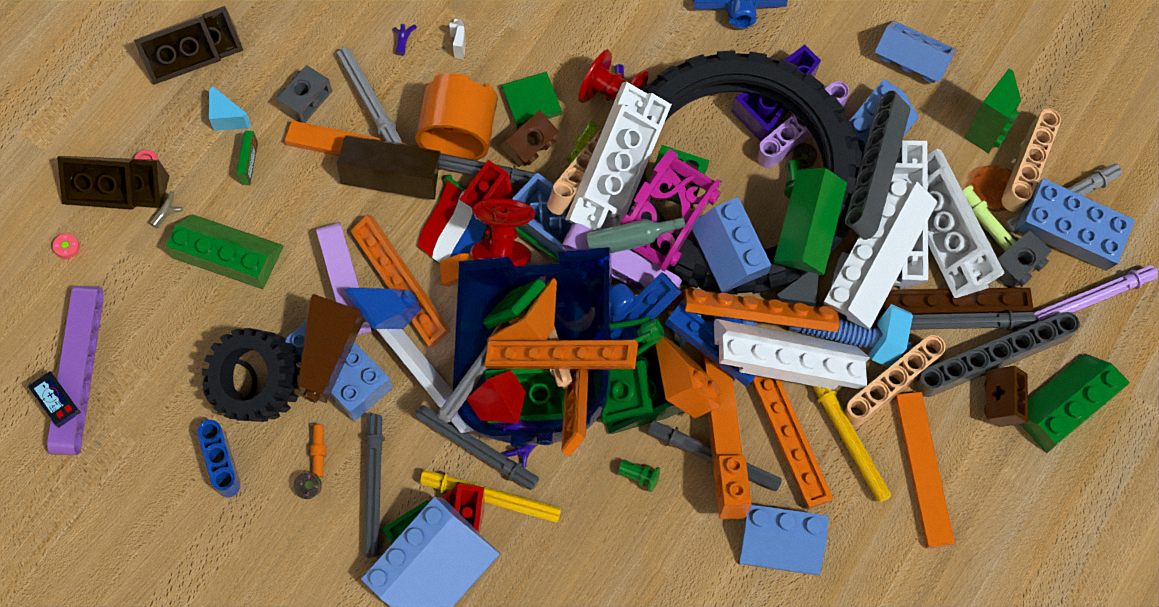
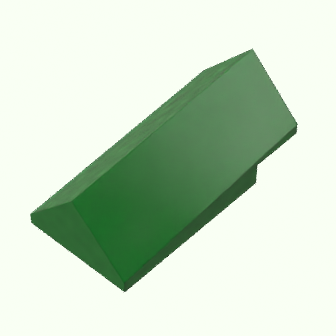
(811, 220)

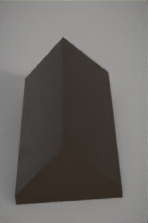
(189, 45)
(389, 167)
(112, 182)

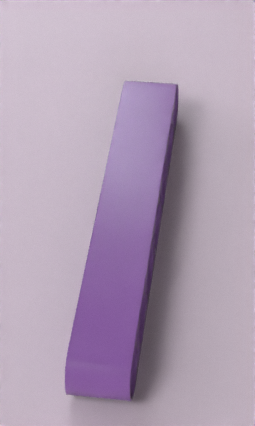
(77, 365)

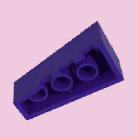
(764, 115)

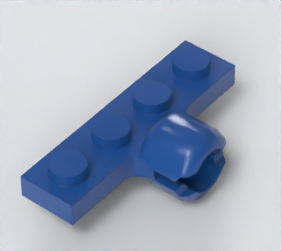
(740, 12)
(651, 302)
(701, 336)

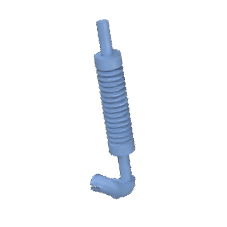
(847, 332)

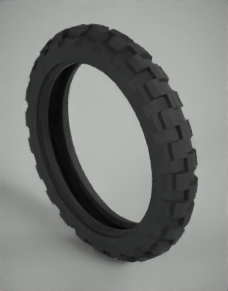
(790, 88)

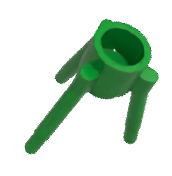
(649, 332)

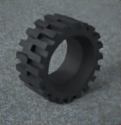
(280, 382)

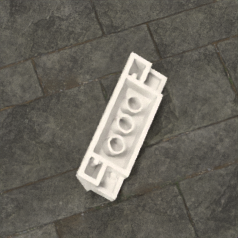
(619, 159)
(912, 167)
(956, 234)
(879, 260)
(790, 356)

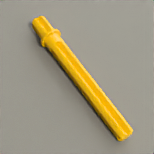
(853, 443)
(495, 497)

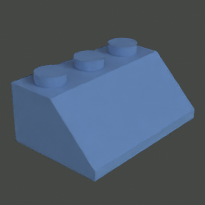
(915, 51)
(864, 116)
(731, 245)
(784, 540)

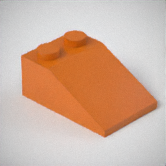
(534, 322)
(685, 381)

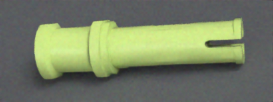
(987, 220)

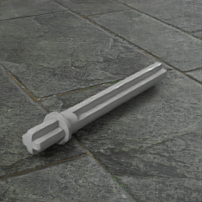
(385, 127)
(1099, 179)
(464, 388)

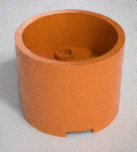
(457, 116)

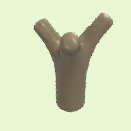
(165, 210)

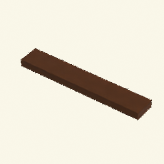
(943, 302)

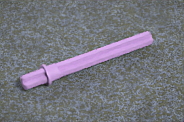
(1132, 280)

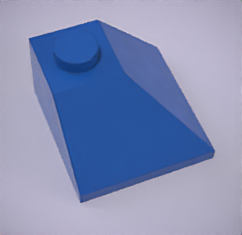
(385, 306)

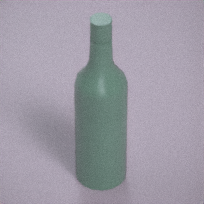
(632, 234)

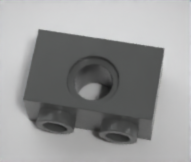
(303, 106)
(1031, 251)

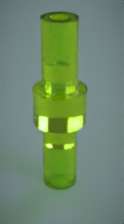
(581, 141)

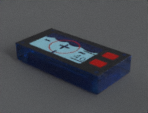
(54, 399)

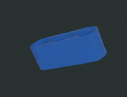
(210, 450)

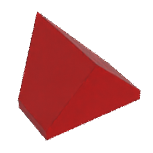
(488, 184)
(498, 399)
(468, 502)

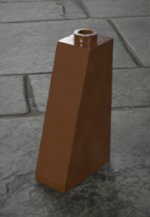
(327, 344)

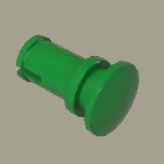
(792, 168)
(641, 474)

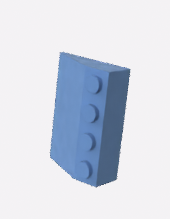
(431, 560)

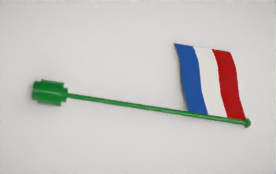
(455, 229)

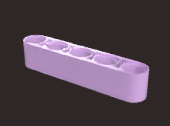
(793, 131)
(626, 265)
(339, 266)

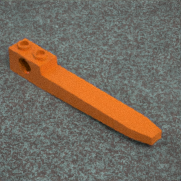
(726, 449)

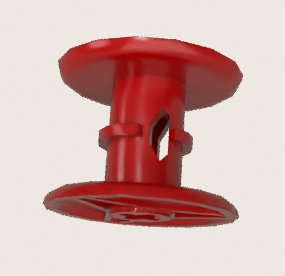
(606, 82)
(502, 217)

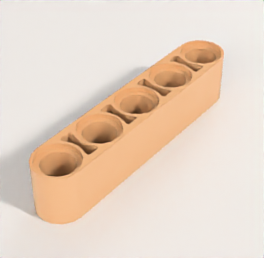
(1031, 160)
(568, 183)
(900, 371)

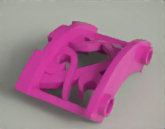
(665, 174)

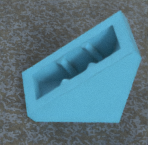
(225, 113)

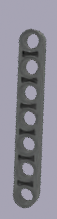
(877, 165)
(1005, 346)

